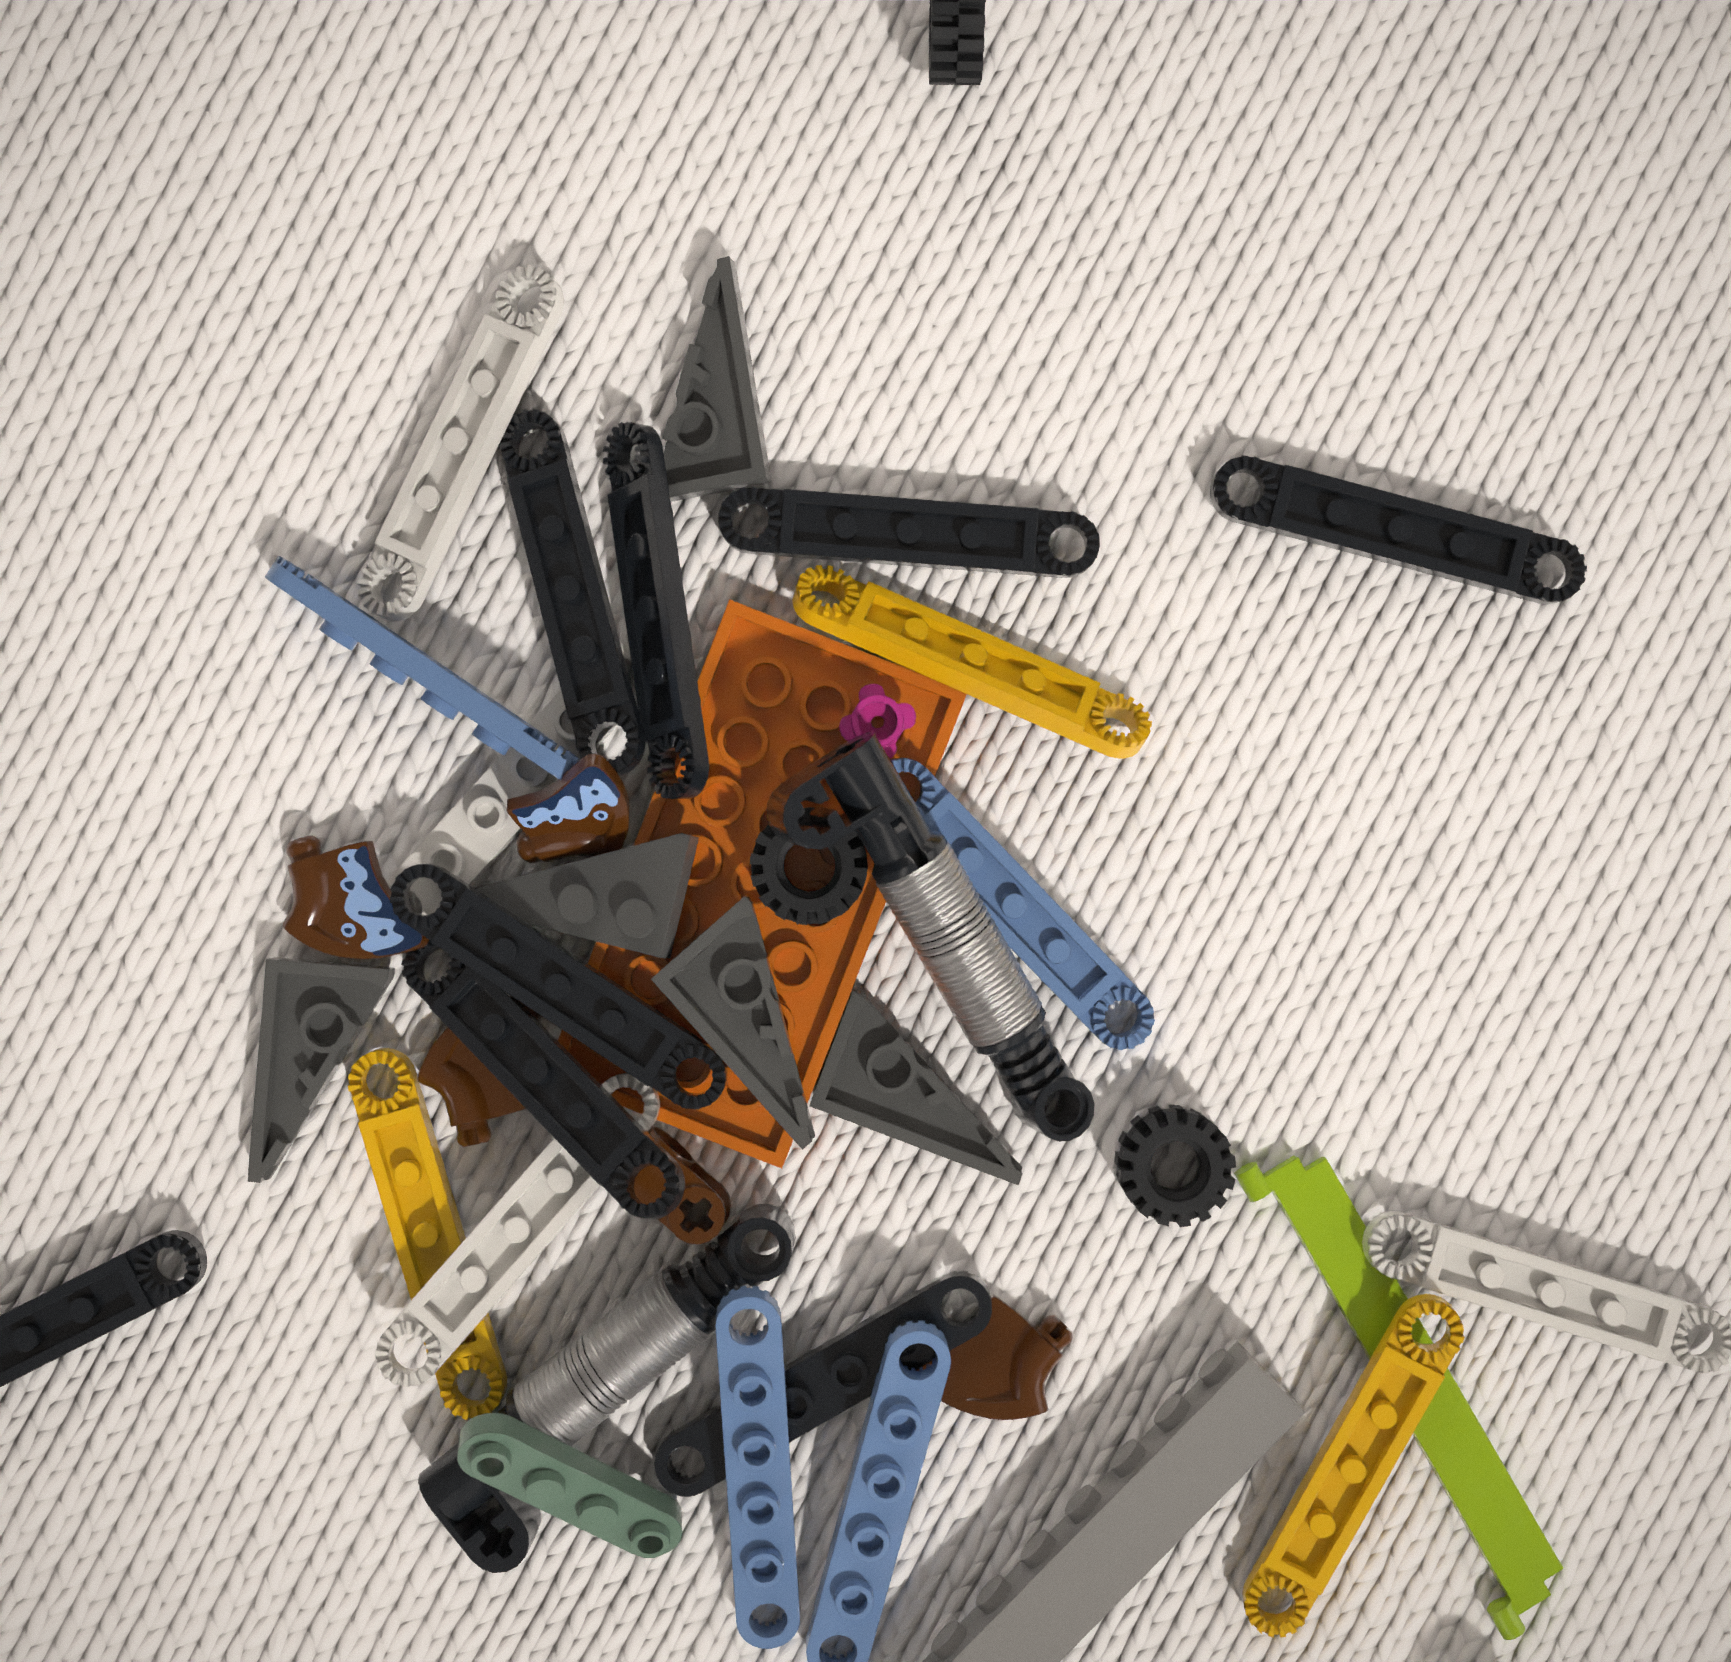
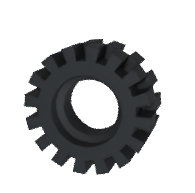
(956, 42)
(801, 905)
(1188, 1201)

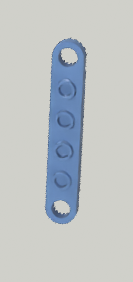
(401, 659)
(1032, 920)
(758, 1468)
(878, 1495)

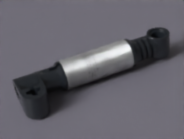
(941, 921)
(600, 1374)

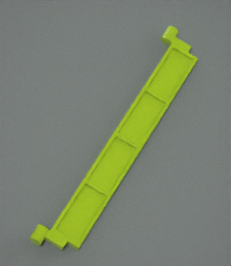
(1449, 1429)

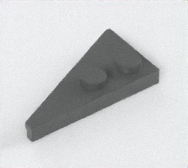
(717, 423)
(613, 898)
(733, 1003)
(305, 1033)
(890, 1089)

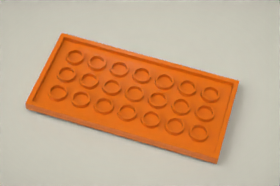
(767, 713)

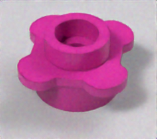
(875, 703)

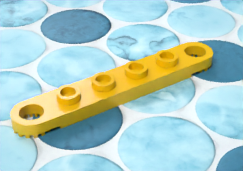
(971, 661)
(421, 1211)
(1352, 1465)

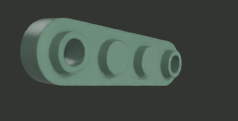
(569, 1485)

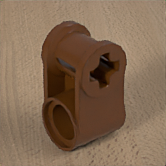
(698, 1185)

